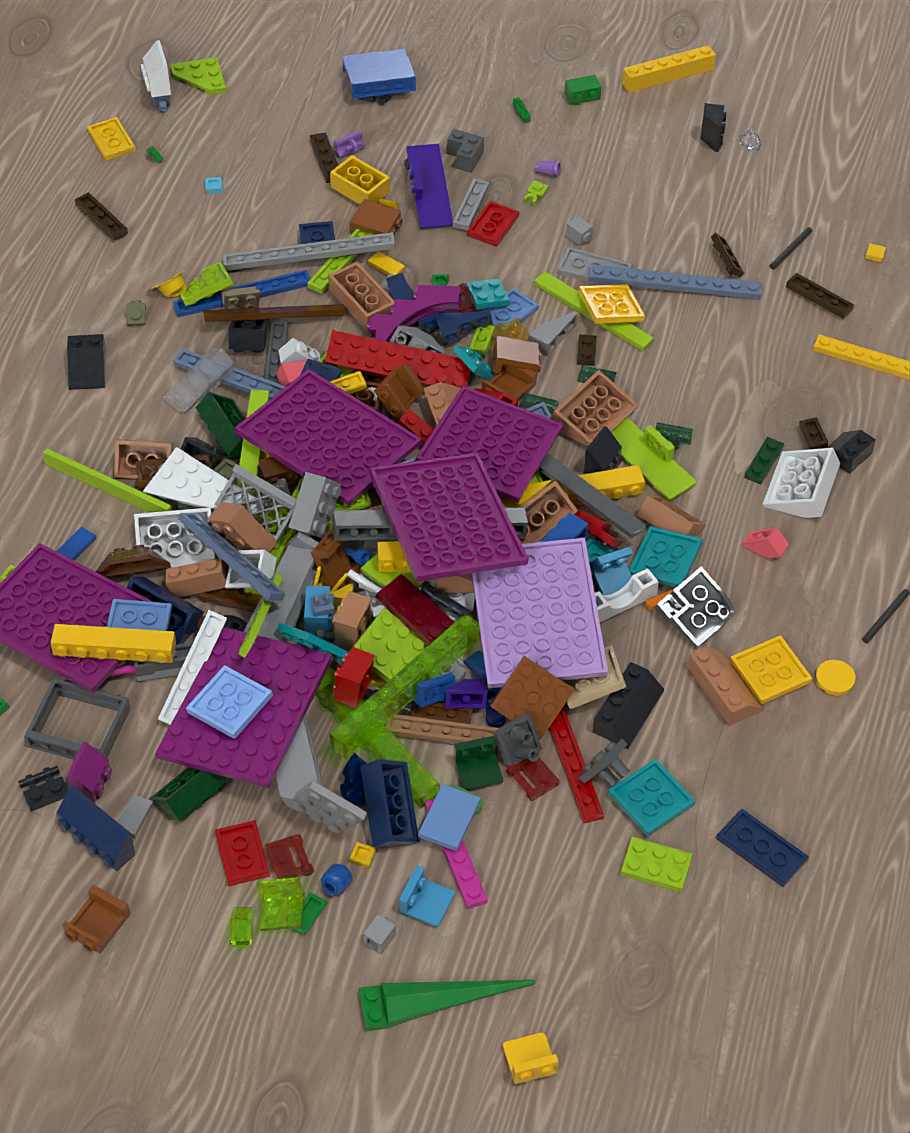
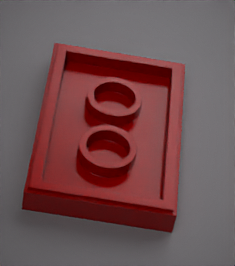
(493, 223)
(242, 853)

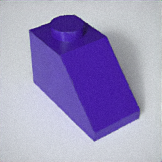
(467, 694)

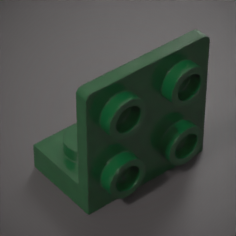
(477, 763)

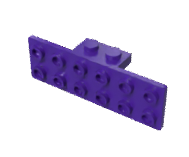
(429, 186)

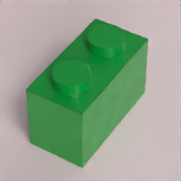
(582, 89)

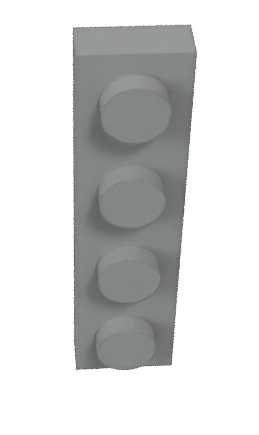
(471, 204)

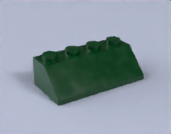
(222, 417)
(187, 792)

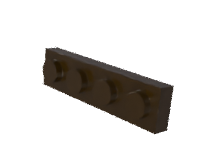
(324, 154)
(101, 216)
(819, 295)

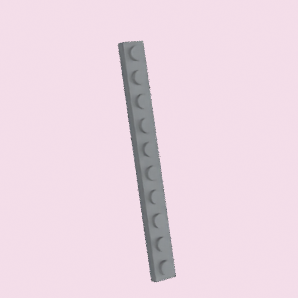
(308, 251)

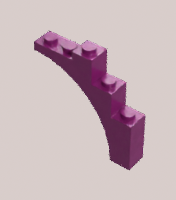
(427, 301)

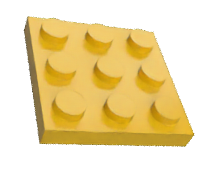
(611, 304)
(770, 669)

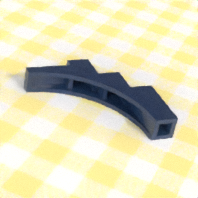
(449, 323)

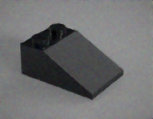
(248, 335)
(86, 361)

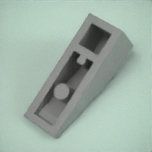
(553, 332)

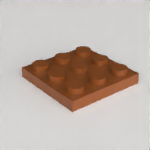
(533, 692)

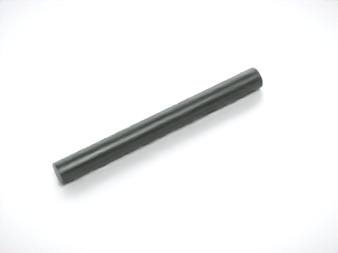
(791, 248)
(885, 616)

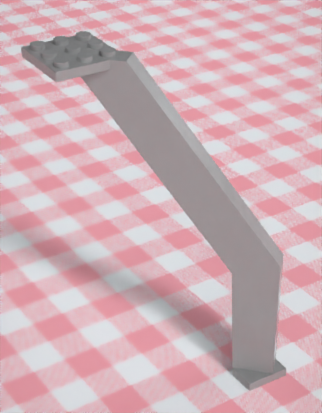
(299, 772)

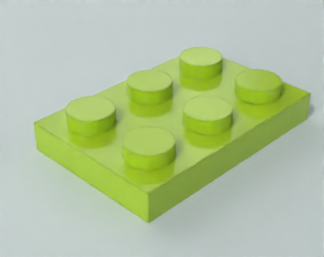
(656, 864)

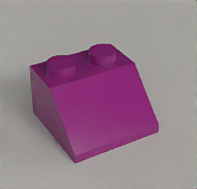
(89, 772)

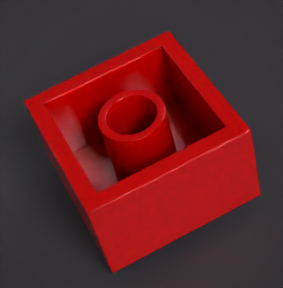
(353, 677)

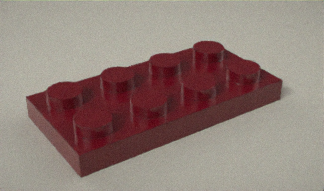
(414, 609)

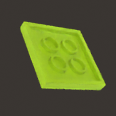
(390, 643)

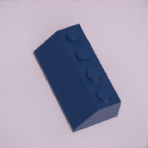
(183, 615)
(389, 803)
(95, 829)

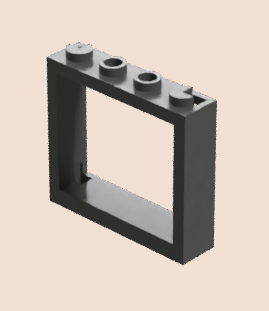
(65, 748)

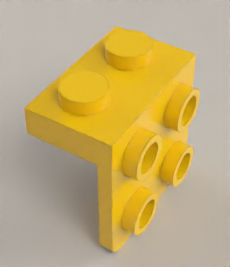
(530, 1058)

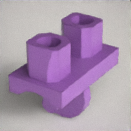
(349, 144)

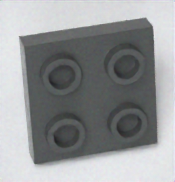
(518, 740)
(605, 759)

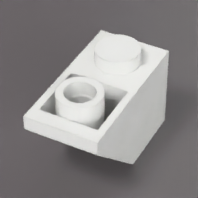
(297, 351)

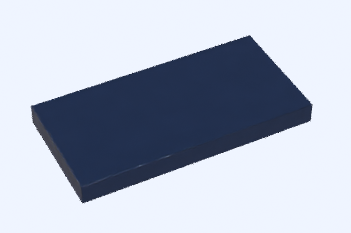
(762, 847)

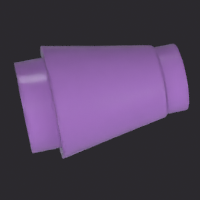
(548, 167)

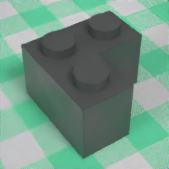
(467, 149)

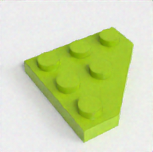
(200, 74)
(212, 280)

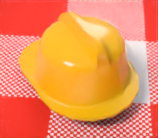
(172, 287)

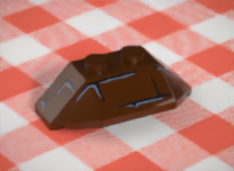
(132, 562)

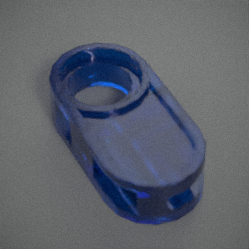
(493, 717)

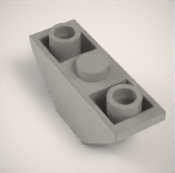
(415, 338)

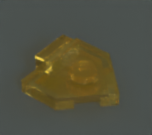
(510, 330)

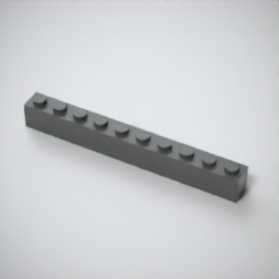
(376, 525)

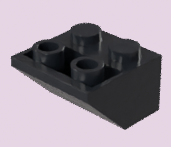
(713, 125)

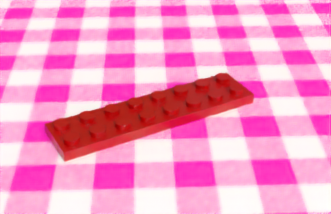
(381, 357)

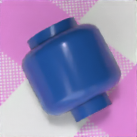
(336, 879)

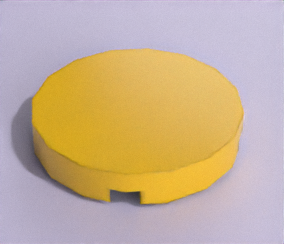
(835, 677)

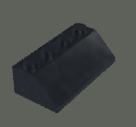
(629, 707)

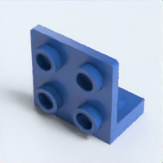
(433, 689)

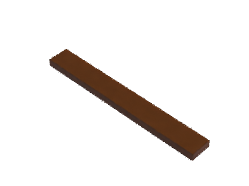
(273, 312)

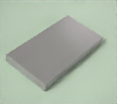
(577, 263)

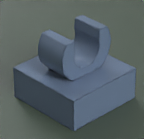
(161, 102)
(322, 604)

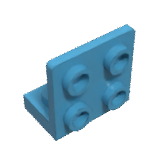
(611, 571)
(425, 899)

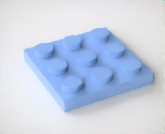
(229, 702)

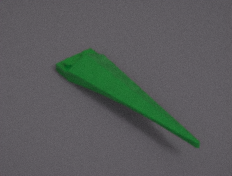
(401, 1002)

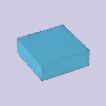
(213, 185)

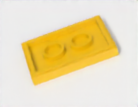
(111, 138)

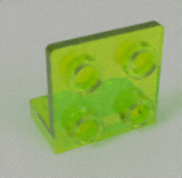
(281, 903)

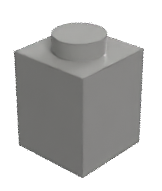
(579, 231)
(379, 934)

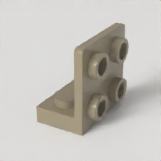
(241, 298)

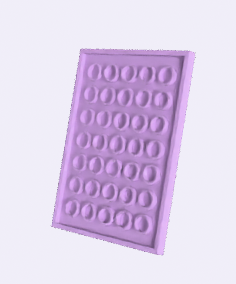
(541, 613)

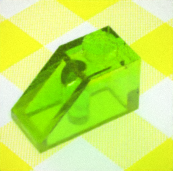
(242, 926)

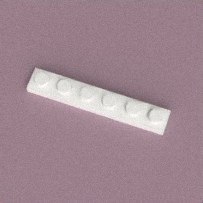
(198, 654)

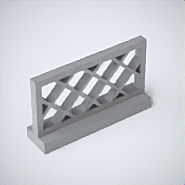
(270, 492)

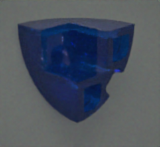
(352, 788)

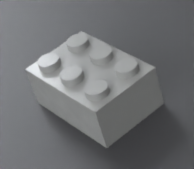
(315, 505)

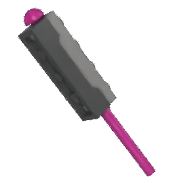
(152, 670)

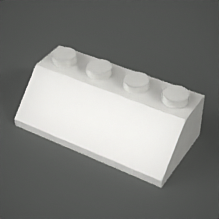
(156, 71)

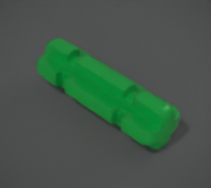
(521, 109)

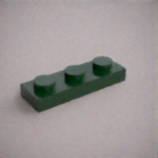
(764, 460)

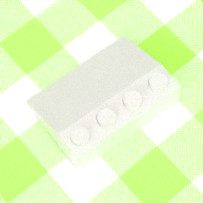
(802, 482)
(170, 538)

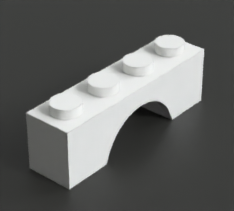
(637, 590)

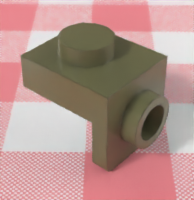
(136, 313)

